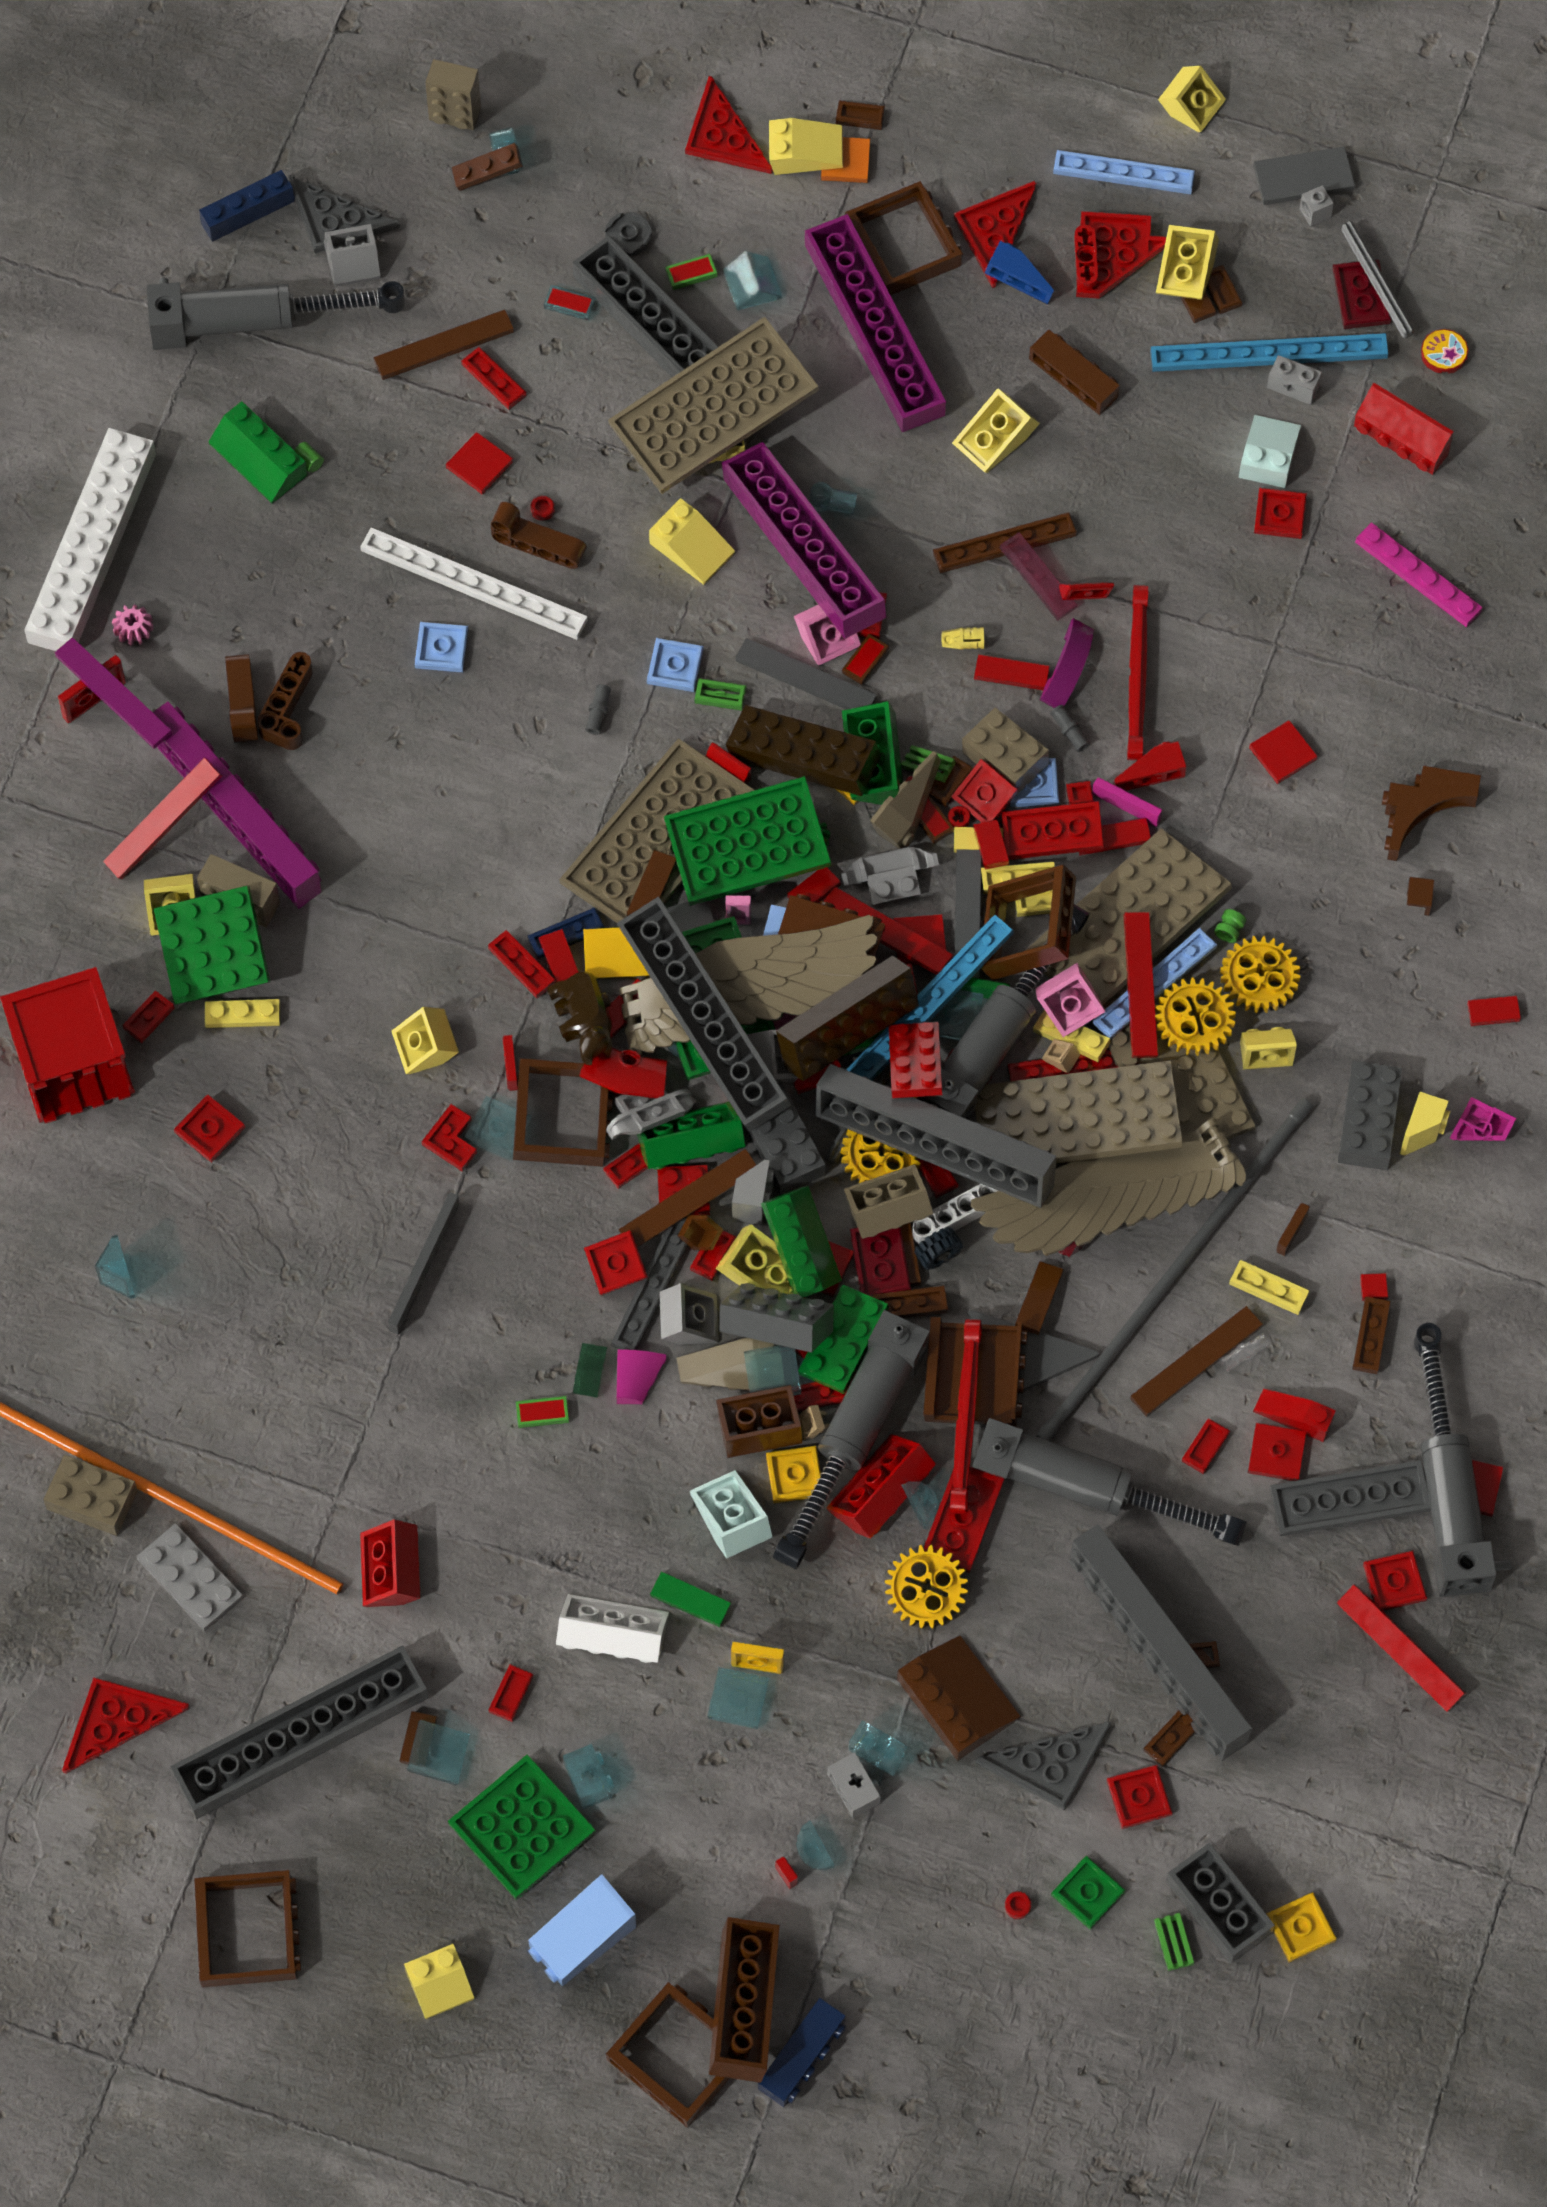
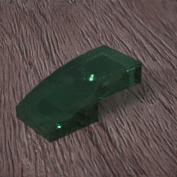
(589, 1370)

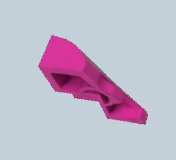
(1482, 1123)
(636, 1374)

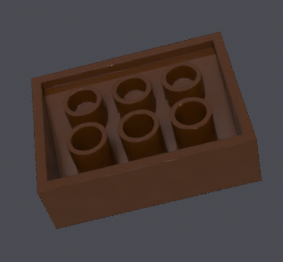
(957, 1696)

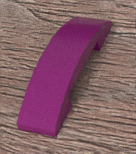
(1069, 665)

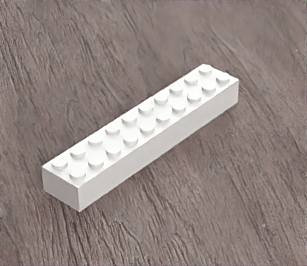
(90, 540)

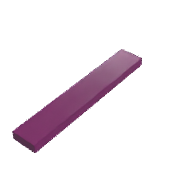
(113, 693)

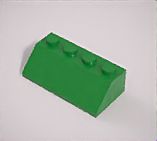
(257, 453)
(877, 724)
(695, 1135)
(801, 1242)

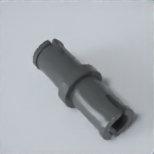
(598, 709)
(1070, 728)

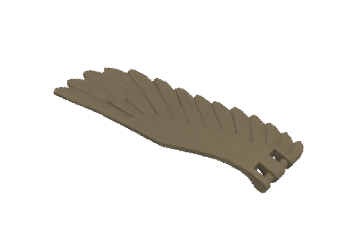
(759, 979)
(1114, 1190)

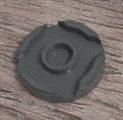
(629, 232)

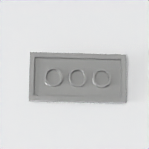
(189, 1577)

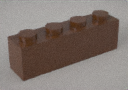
(1074, 371)

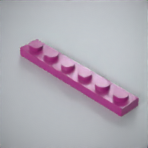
(1418, 574)

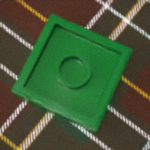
(1088, 1892)

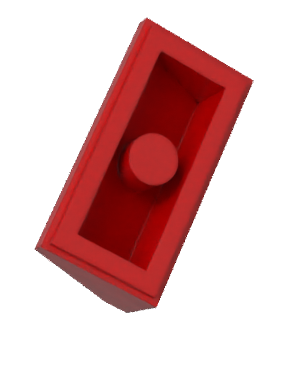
(1085, 590)
(729, 763)

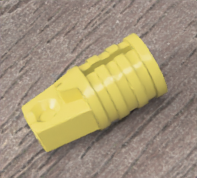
(963, 638)

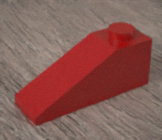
(1157, 766)
(1296, 1413)

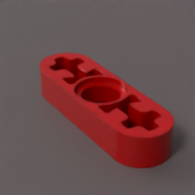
(1082, 265)

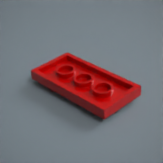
(1052, 830)
(915, 1060)
(964, 1532)

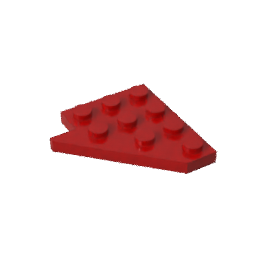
(1121, 246)

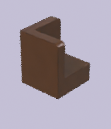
(1420, 893)
(700, 1232)

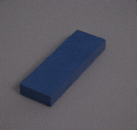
(571, 927)

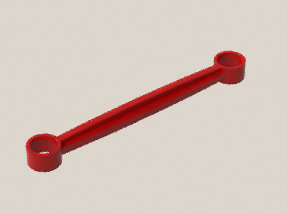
(1137, 676)
(966, 1416)

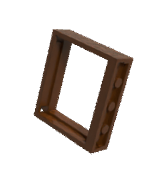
(944, 233)
(1063, 884)
(557, 1154)
(242, 1881)
(646, 2083)

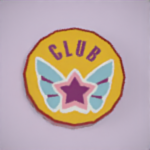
(1444, 351)

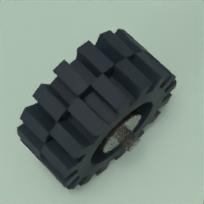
(938, 1248)

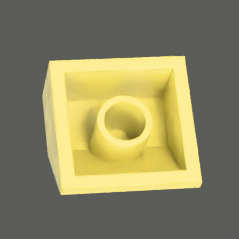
(1192, 98)
(165, 892)
(425, 1040)
(1267, 1048)
(1426, 1122)
(439, 1981)

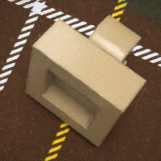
(812, 1422)

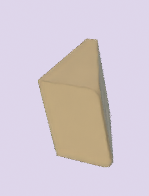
(1061, 1055)

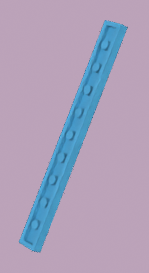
(1266, 351)
(937, 992)

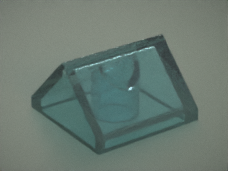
(751, 280)
(113, 1269)

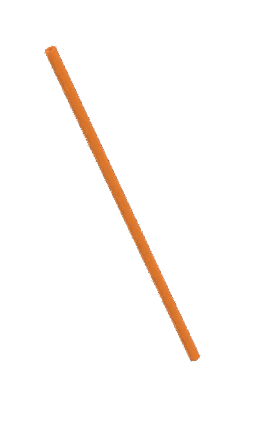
(172, 1500)

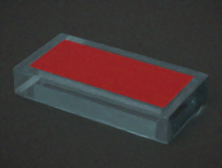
(569, 302)

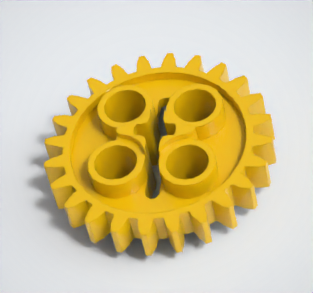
(1264, 994)
(1173, 1022)
(854, 1158)
(935, 1565)

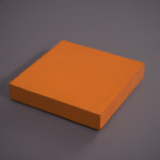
(854, 162)

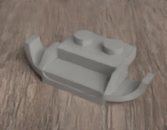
(890, 873)
(646, 1113)

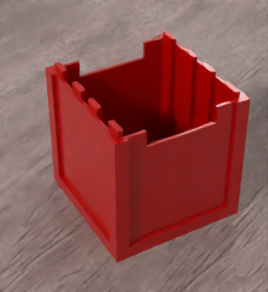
(67, 1045)

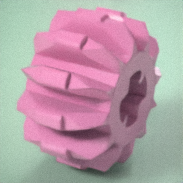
(141, 624)

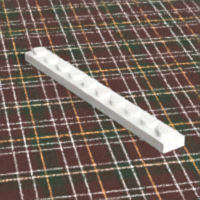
(474, 583)

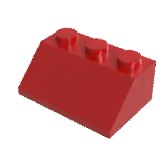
(390, 1564)

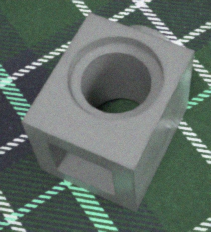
(1316, 206)

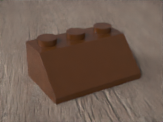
(759, 1421)

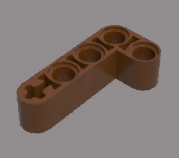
(534, 538)
(241, 698)
(289, 698)

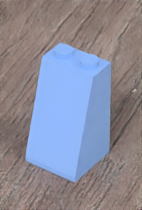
(582, 1931)

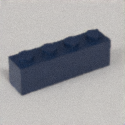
(246, 205)
(802, 2052)

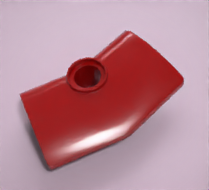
(628, 1073)

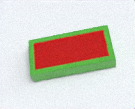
(691, 271)
(542, 1412)

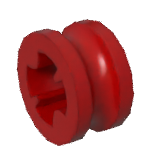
(959, 810)

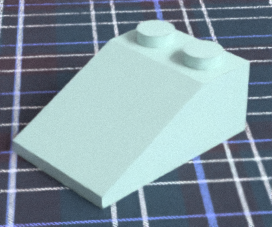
(1269, 451)
(731, 1514)

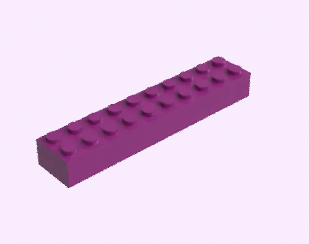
(875, 323)
(804, 540)
(241, 811)

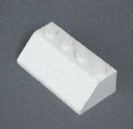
(612, 1628)

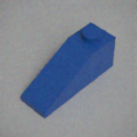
(1016, 270)

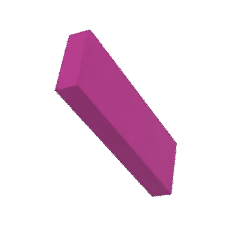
(1127, 801)

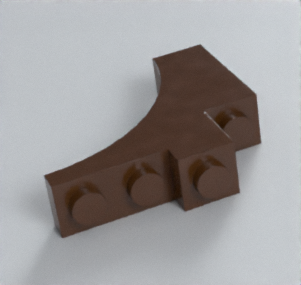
(1432, 792)

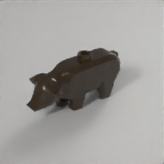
(589, 1014)

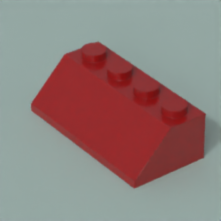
(1403, 429)
(877, 1486)

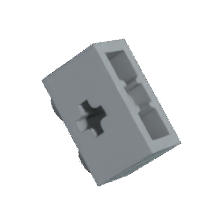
(1294, 379)
(855, 1799)

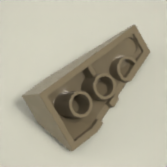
(900, 816)
(719, 1365)

